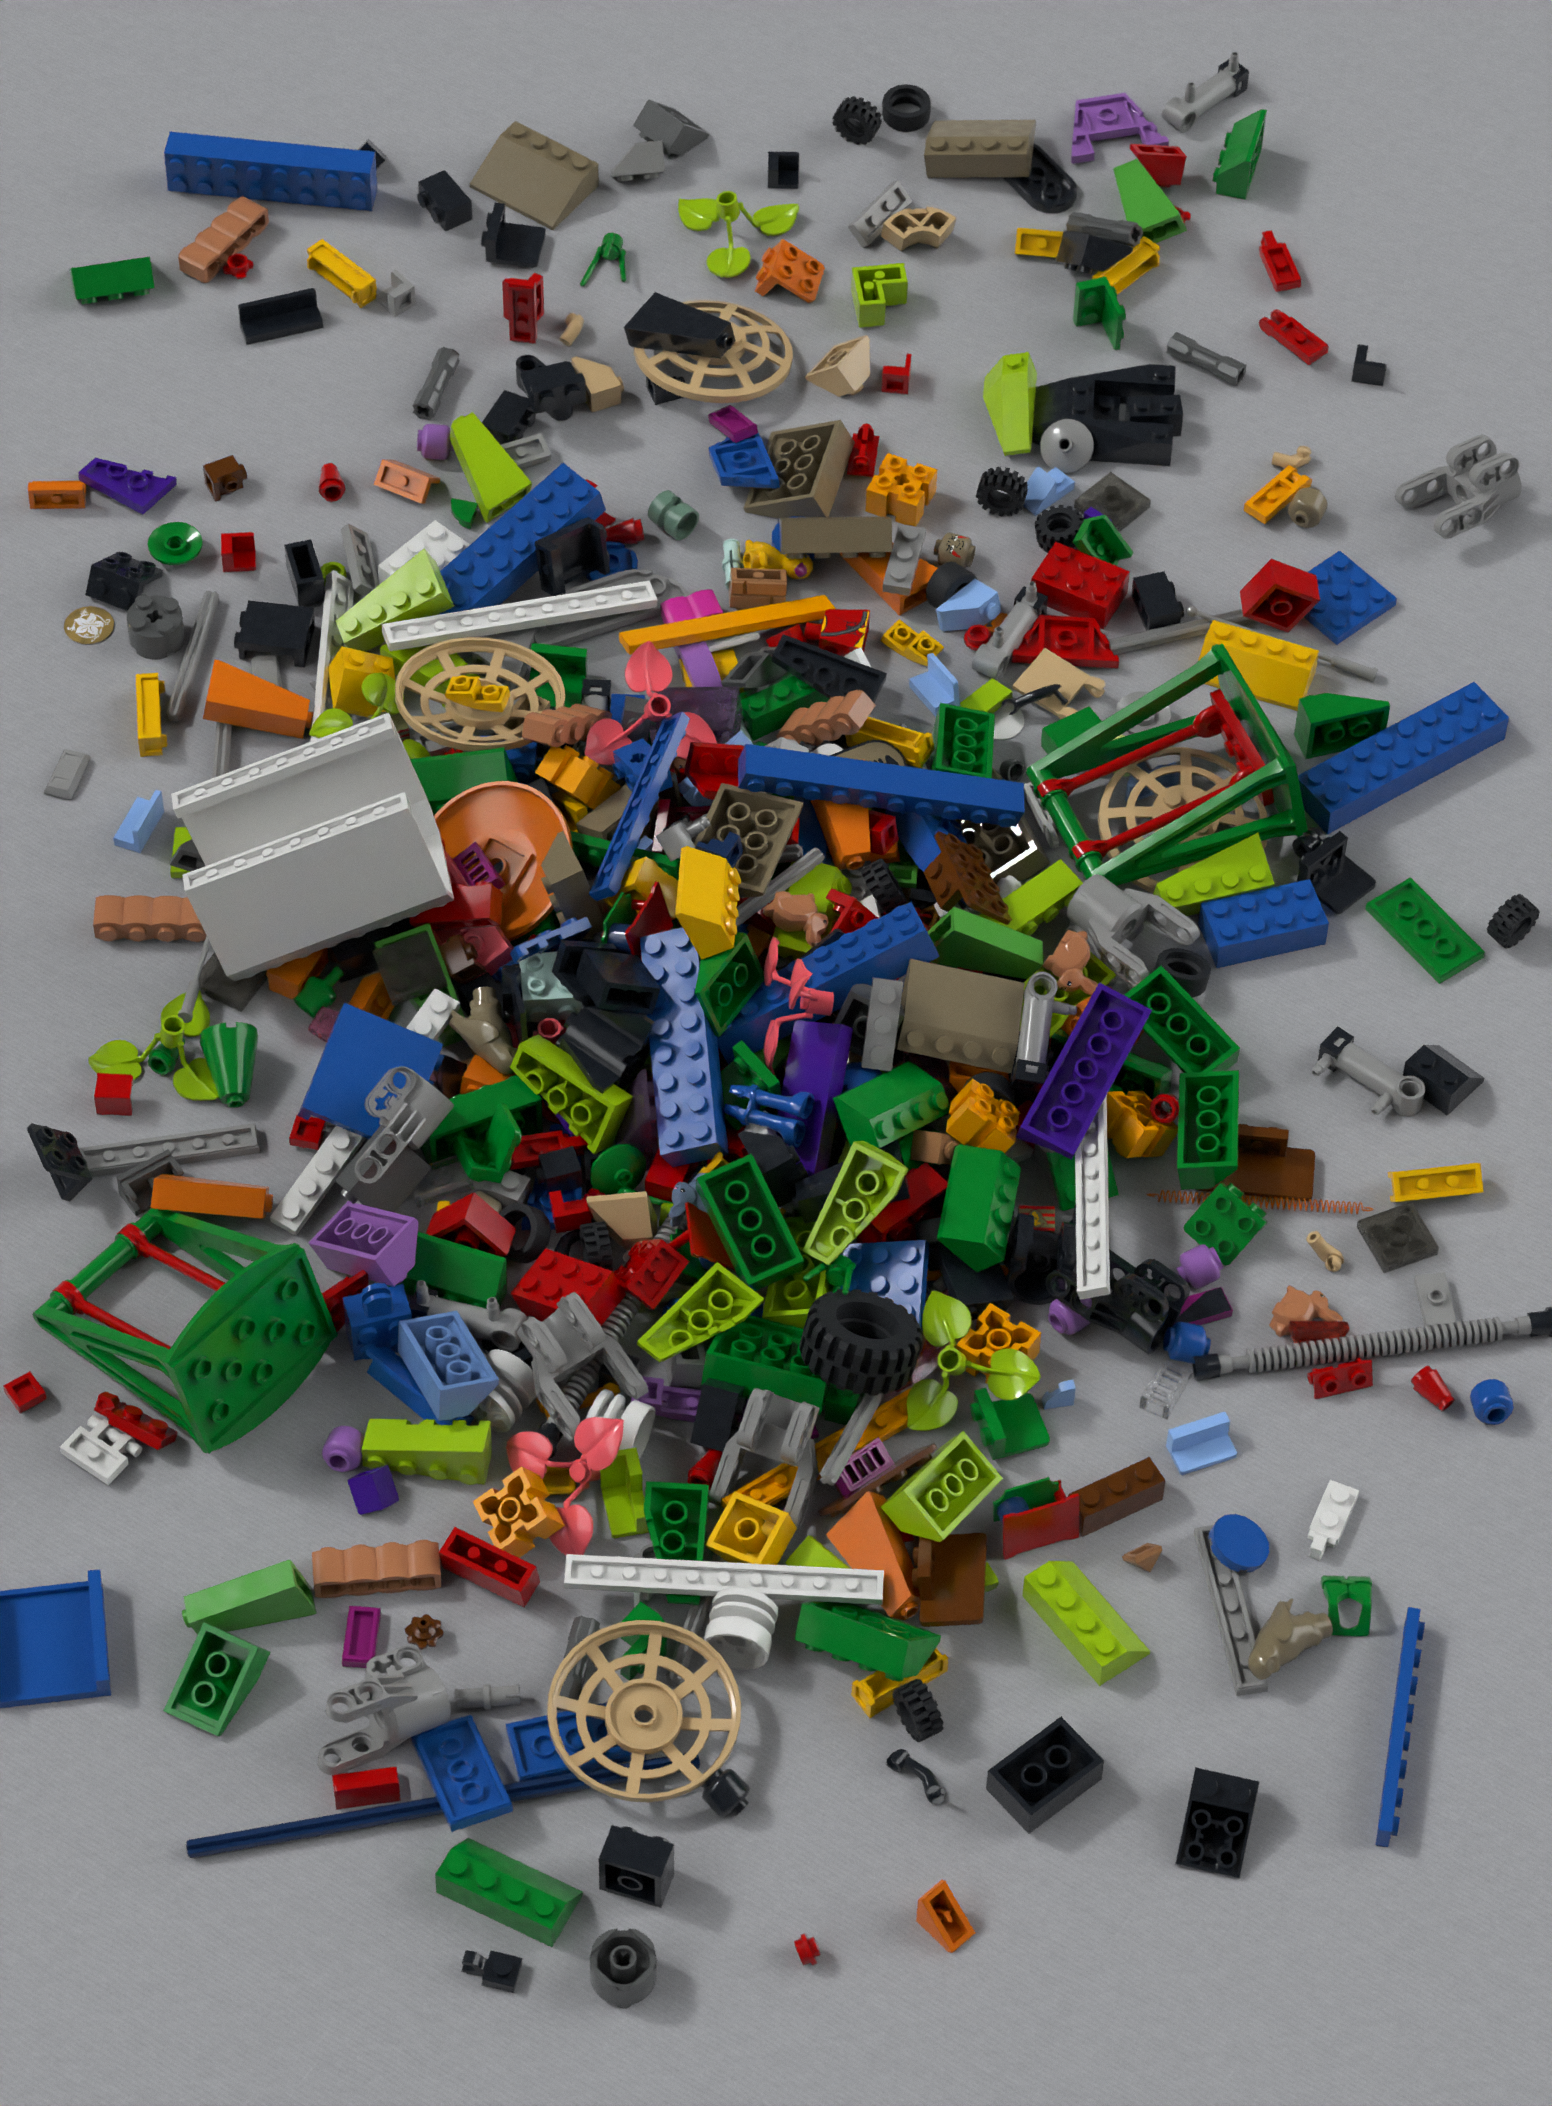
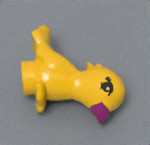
(764, 556)

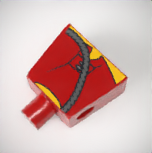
(840, 630)

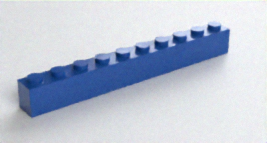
(880, 785)

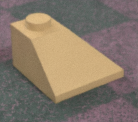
(843, 367)
(627, 1216)

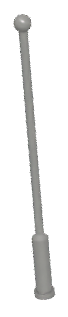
(1335, 661)
(193, 987)

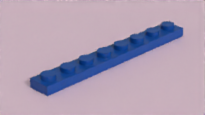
(639, 807)
(1399, 1738)

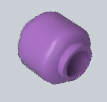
(434, 441)
(1200, 1266)
(1065, 1319)
(343, 1448)

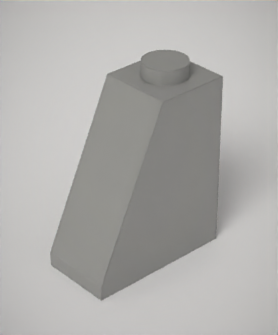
(522, 637)

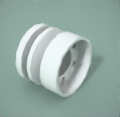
(512, 1394)
(637, 1418)
(742, 1627)

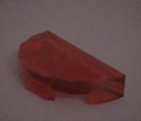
(1317, 1330)

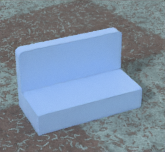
(935, 685)
(140, 822)
(1201, 1443)

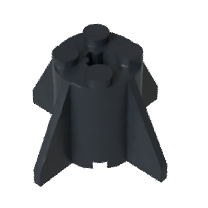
(607, 1044)

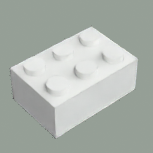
(436, 540)

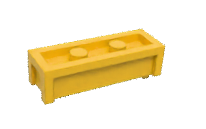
(1133, 266)
(342, 273)
(149, 714)
(912, 744)
(1436, 1182)
(876, 1690)

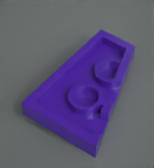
(126, 486)

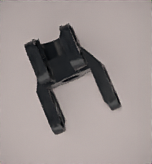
(1035, 1255)
(1137, 1304)

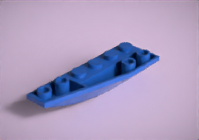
(918, 835)

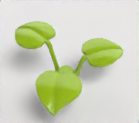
(731, 261)
(378, 691)
(190, 1082)
(943, 1322)

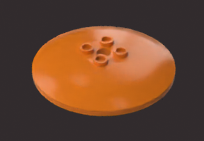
(511, 827)

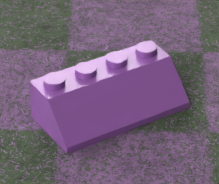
(368, 1241)

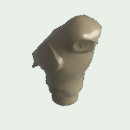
(486, 1030)
(1285, 1638)

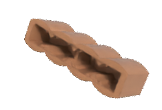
(226, 236)
(828, 719)
(562, 725)
(146, 918)
(379, 1569)

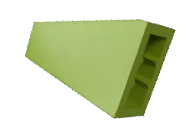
(487, 467)

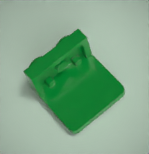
(571, 666)
(492, 1156)
(1226, 1222)
(1008, 1425)

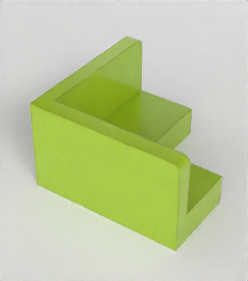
(623, 1495)

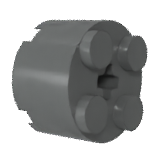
(155, 626)
(623, 1967)

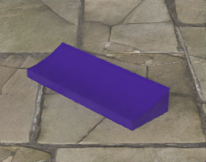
(817, 1066)
(1084, 1071)

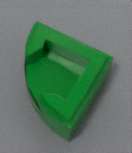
(464, 511)

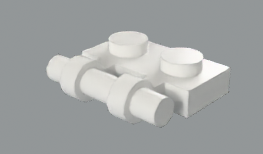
(95, 1455)

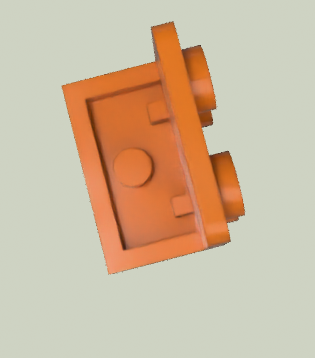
(791, 270)

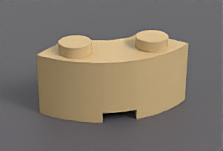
(918, 226)

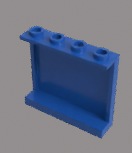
(356, 1059)
(53, 1643)

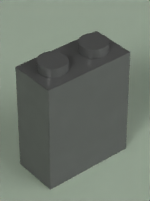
(392, 1186)

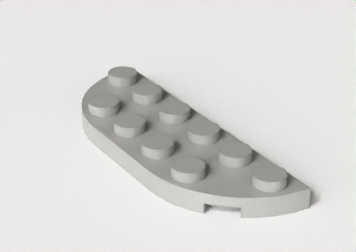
(575, 631)

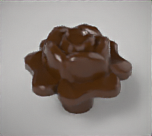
(424, 1631)

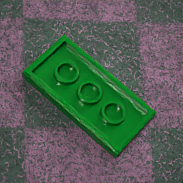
(1425, 930)

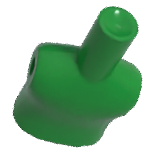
(318, 993)

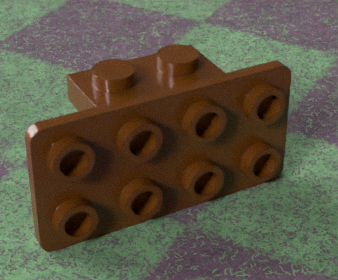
(963, 873)
(1270, 1166)
(892, 1474)
(951, 1579)

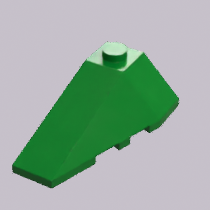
(677, 1524)

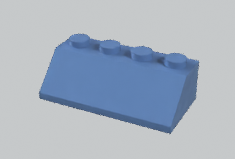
(446, 1363)

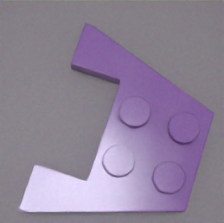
(1109, 118)

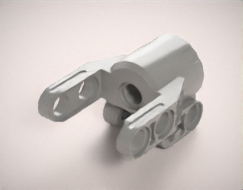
(1471, 480)
(1117, 915)
(407, 1118)
(566, 1345)
(777, 1431)
(396, 1703)

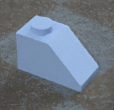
(968, 607)

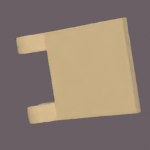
(1050, 670)

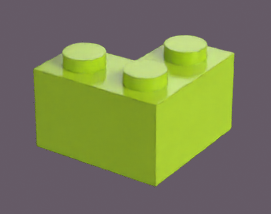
(875, 289)

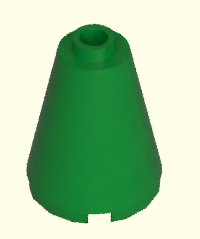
(231, 1060)

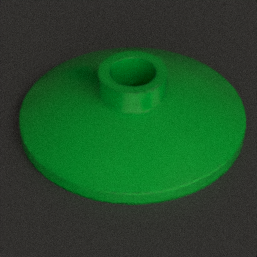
(175, 543)
(617, 1168)

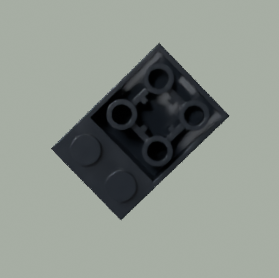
(1217, 1822)

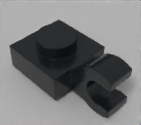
(498, 1971)

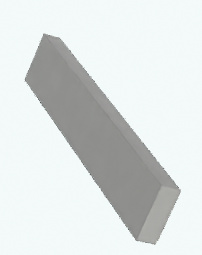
(184, 1148)
(1231, 1616)

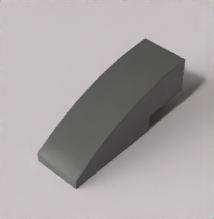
(754, 670)

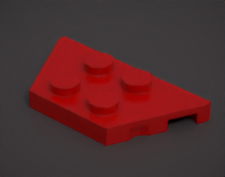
(1071, 638)

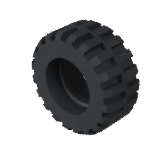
(861, 1342)

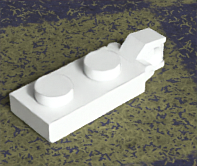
(1331, 1517)

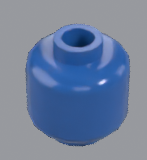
(1185, 1341)
(1491, 1401)

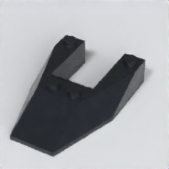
(1096, 404)

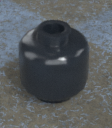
(725, 1792)

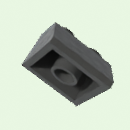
(667, 124)

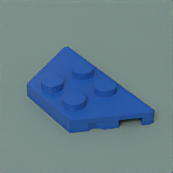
(743, 463)

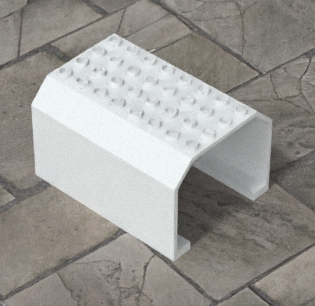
(312, 848)

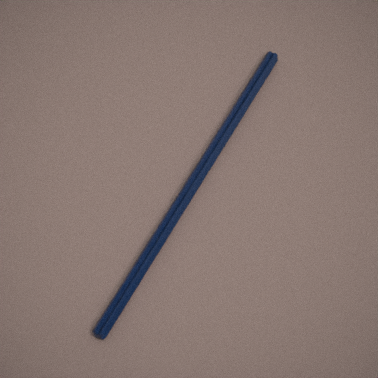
(398, 1812)

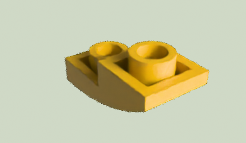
(911, 644)
(470, 693)

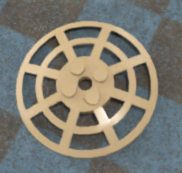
(749, 390)
(468, 717)
(1169, 799)
(646, 1695)

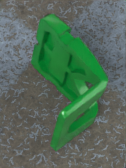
(1356, 1588)

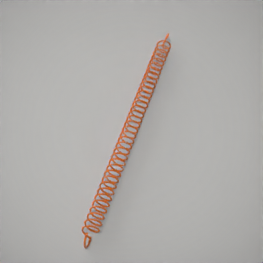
(1266, 1202)

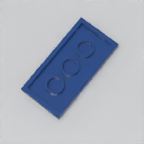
(536, 1754)
(461, 1773)

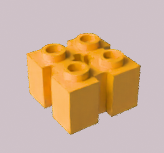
(901, 490)
(577, 776)
(982, 1119)
(1134, 1128)
(996, 1333)
(518, 1512)

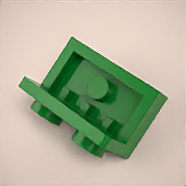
(1102, 540)

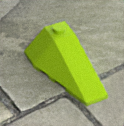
(1011, 401)
(858, 1195)
(702, 1312)

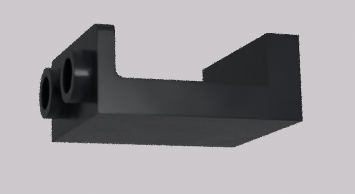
(571, 555)
(276, 630)
(968, 1286)

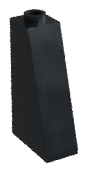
(678, 328)
(814, 1190)

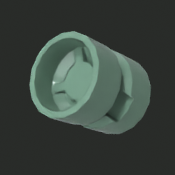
(672, 513)

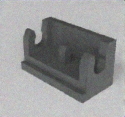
(137, 1183)

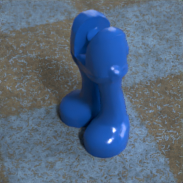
(790, 1129)

